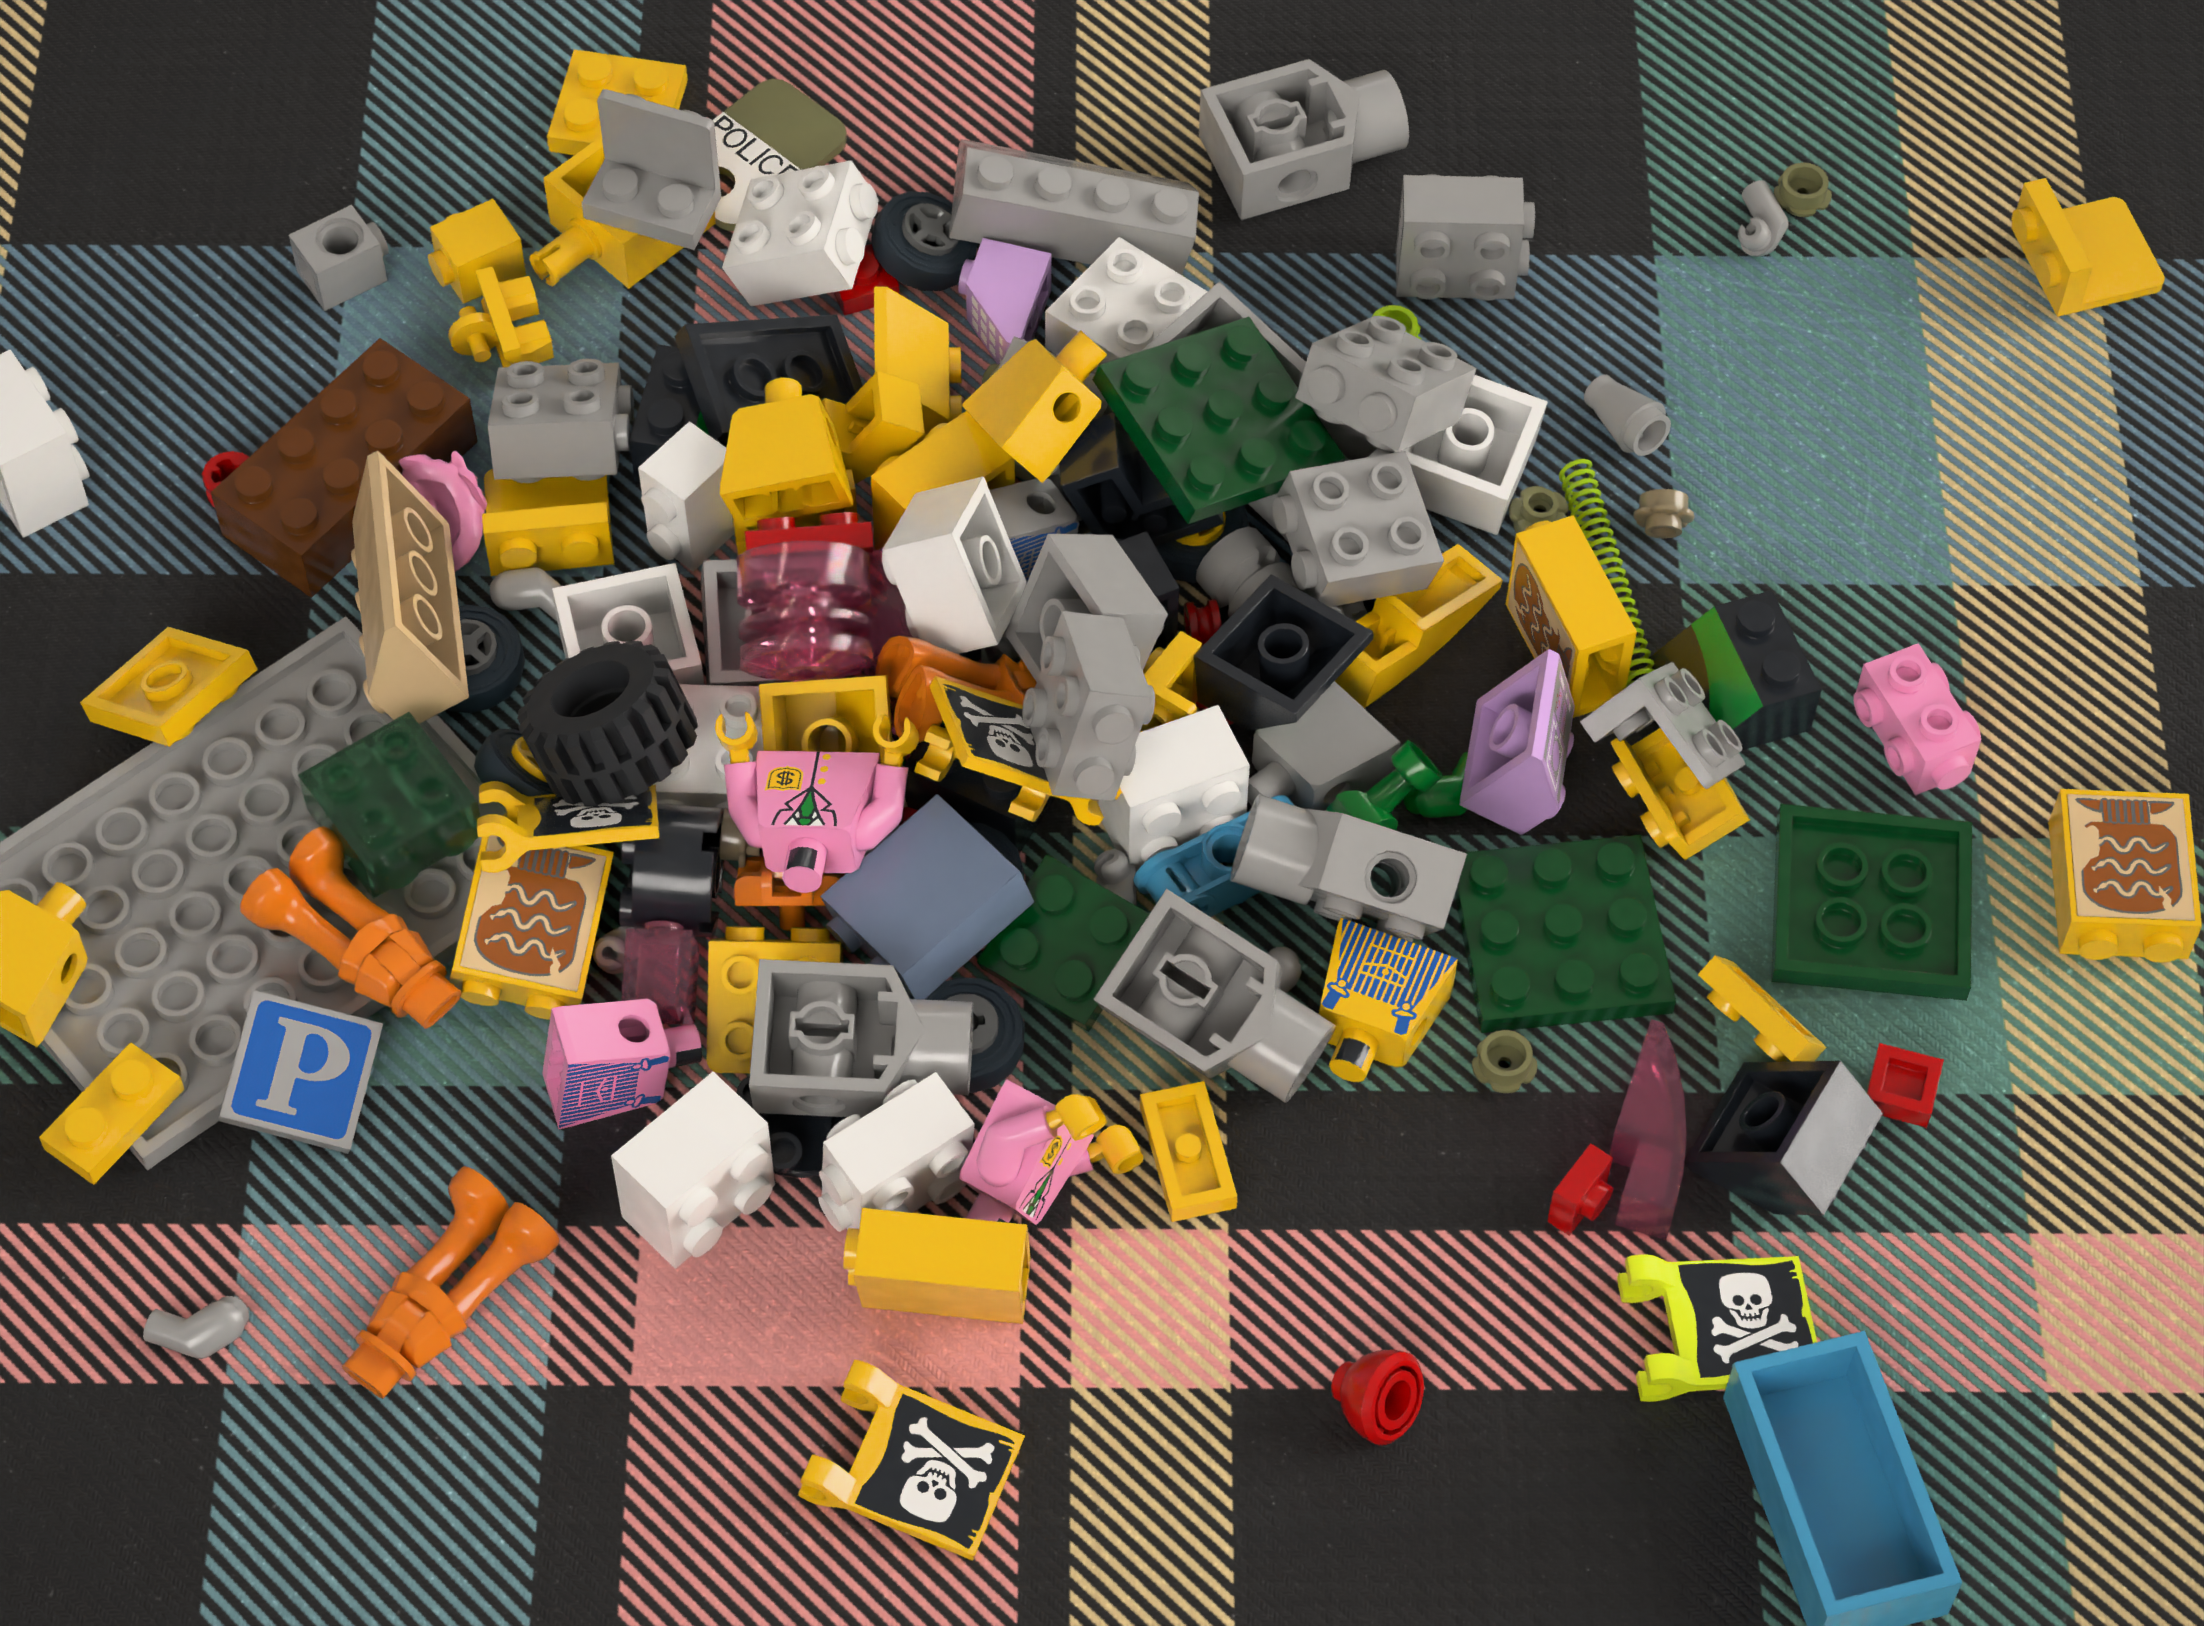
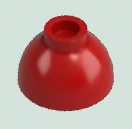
(1380, 1394)

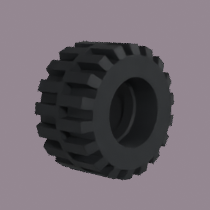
(608, 723)

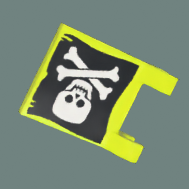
(1717, 1317)

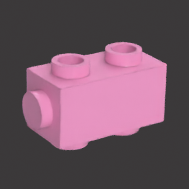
(1917, 720)

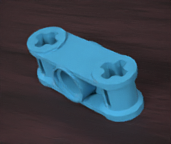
(1195, 869)

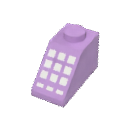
(1005, 293)

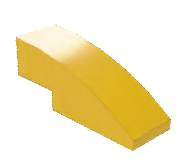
(877, 422)
(1417, 624)

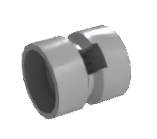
(1239, 567)

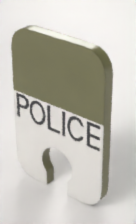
(771, 134)

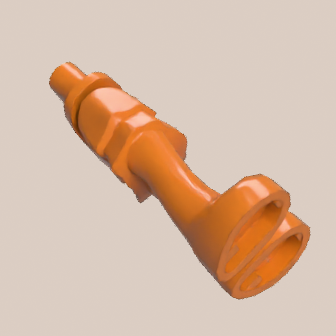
(915, 663)
(384, 955)
(416, 1316)

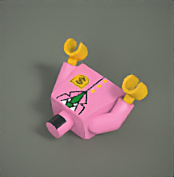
(816, 807)
(1033, 1149)

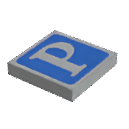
(300, 1072)

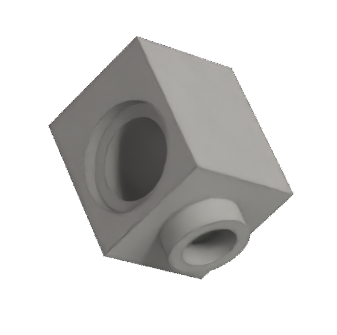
(339, 256)

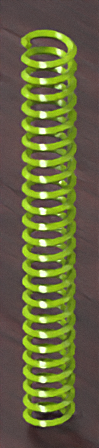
(1617, 568)

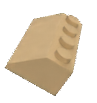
(406, 598)

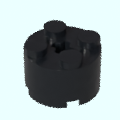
(676, 872)

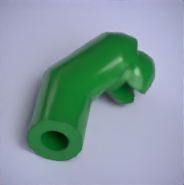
(1442, 798)

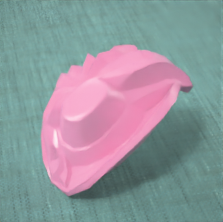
(454, 495)

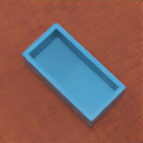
(1841, 1486)

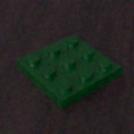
(1215, 418)
(1872, 902)
(1562, 934)

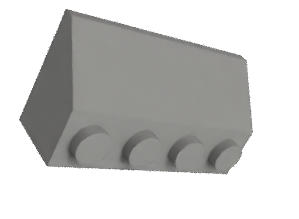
(1069, 206)

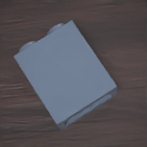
(927, 898)

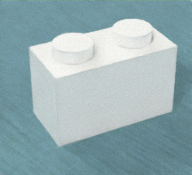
(683, 497)

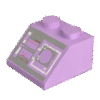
(1521, 747)

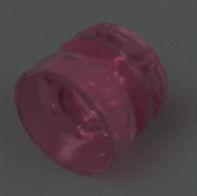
(804, 610)

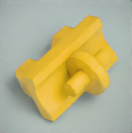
(502, 304)

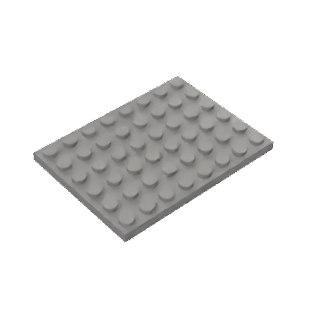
(163, 871)

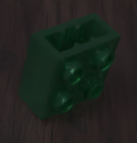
(392, 804)

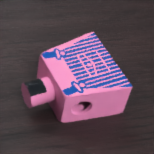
(611, 1058)

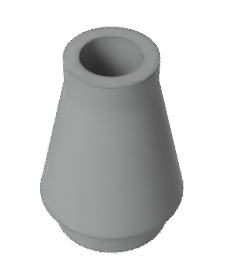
(1629, 416)

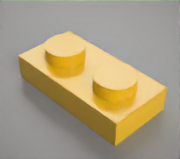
(1739, 995)
(112, 1113)
(1188, 1151)

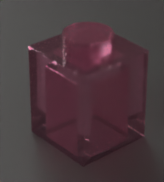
(662, 968)

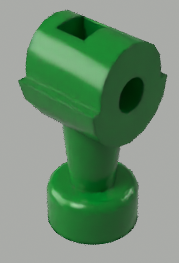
(1377, 803)

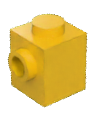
(474, 242)

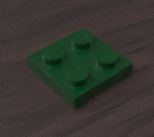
(1064, 942)

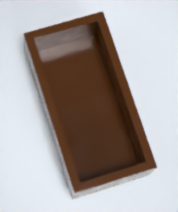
(301, 488)

